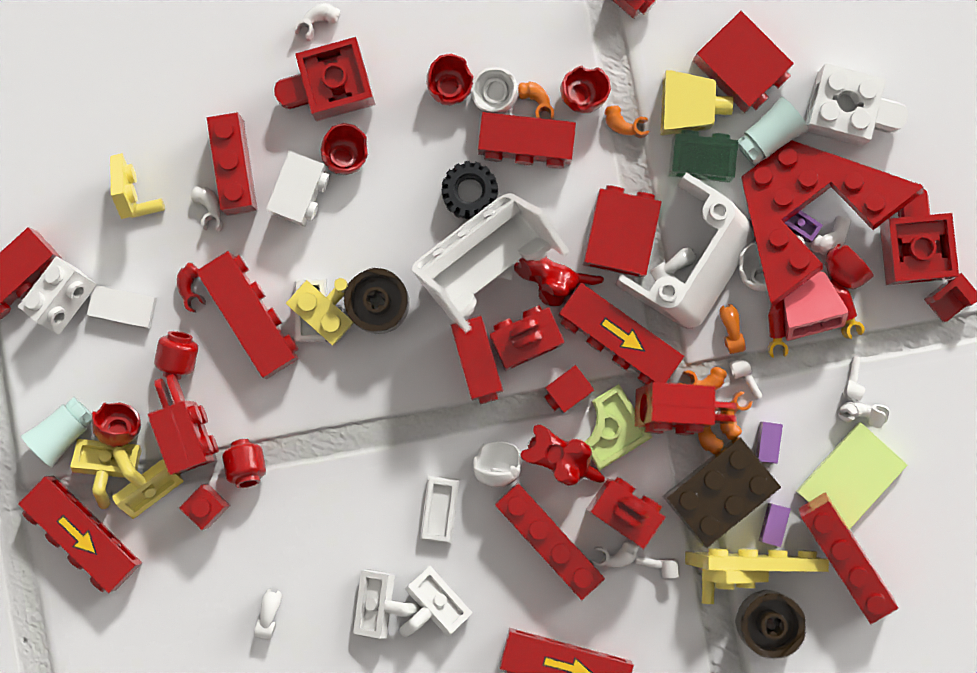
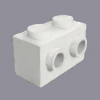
(298, 189)
(57, 295)

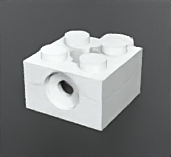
(851, 105)

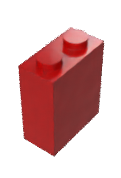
(744, 62)
(622, 231)
(477, 361)

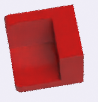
(952, 297)

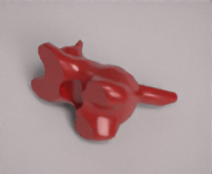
(553, 279)
(567, 460)

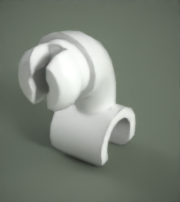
(321, 12)
(211, 202)
(682, 259)
(877, 413)
(621, 558)
(269, 606)

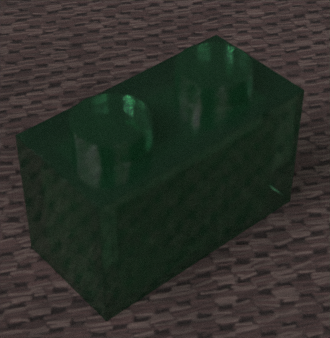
(703, 157)

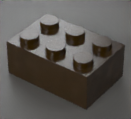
(721, 492)

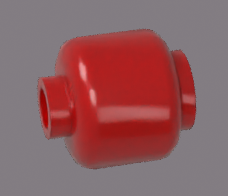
(176, 354)
(244, 463)

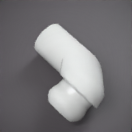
(830, 240)

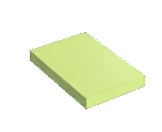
(854, 474)

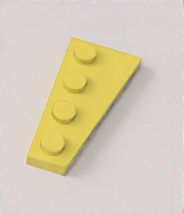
(750, 560)

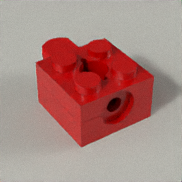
(329, 81)
(919, 245)
(526, 338)
(679, 407)
(181, 429)
(625, 512)

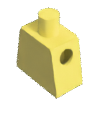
(690, 103)

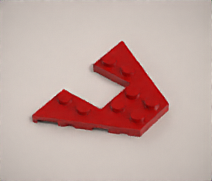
(791, 181)

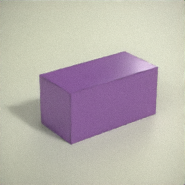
(804, 226)
(769, 442)
(774, 524)

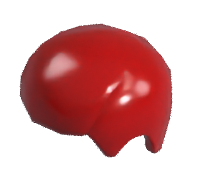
(449, 79)
(585, 89)
(344, 149)
(847, 267)
(116, 424)

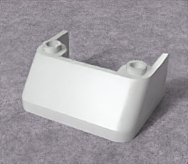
(483, 251)
(692, 301)

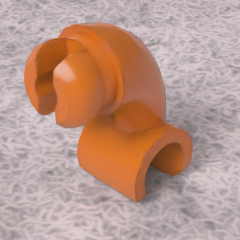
(537, 93)
(619, 125)
(735, 340)
(715, 378)
(733, 430)
(709, 440)

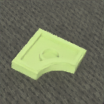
(614, 428)

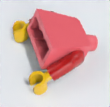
(812, 309)

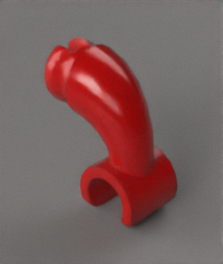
(184, 283)

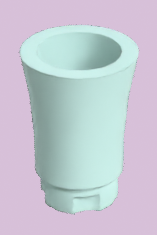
(772, 131)
(58, 431)

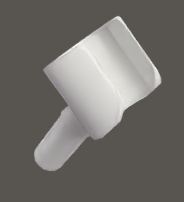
(743, 369)
(852, 390)
(669, 567)

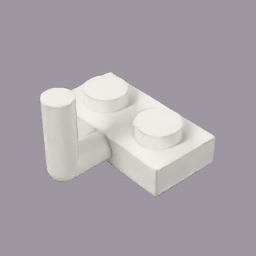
(436, 603)
(376, 604)

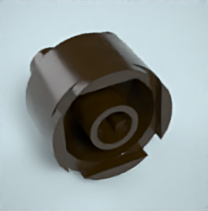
(367, 286)
(787, 617)

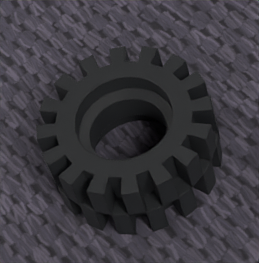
(459, 174)

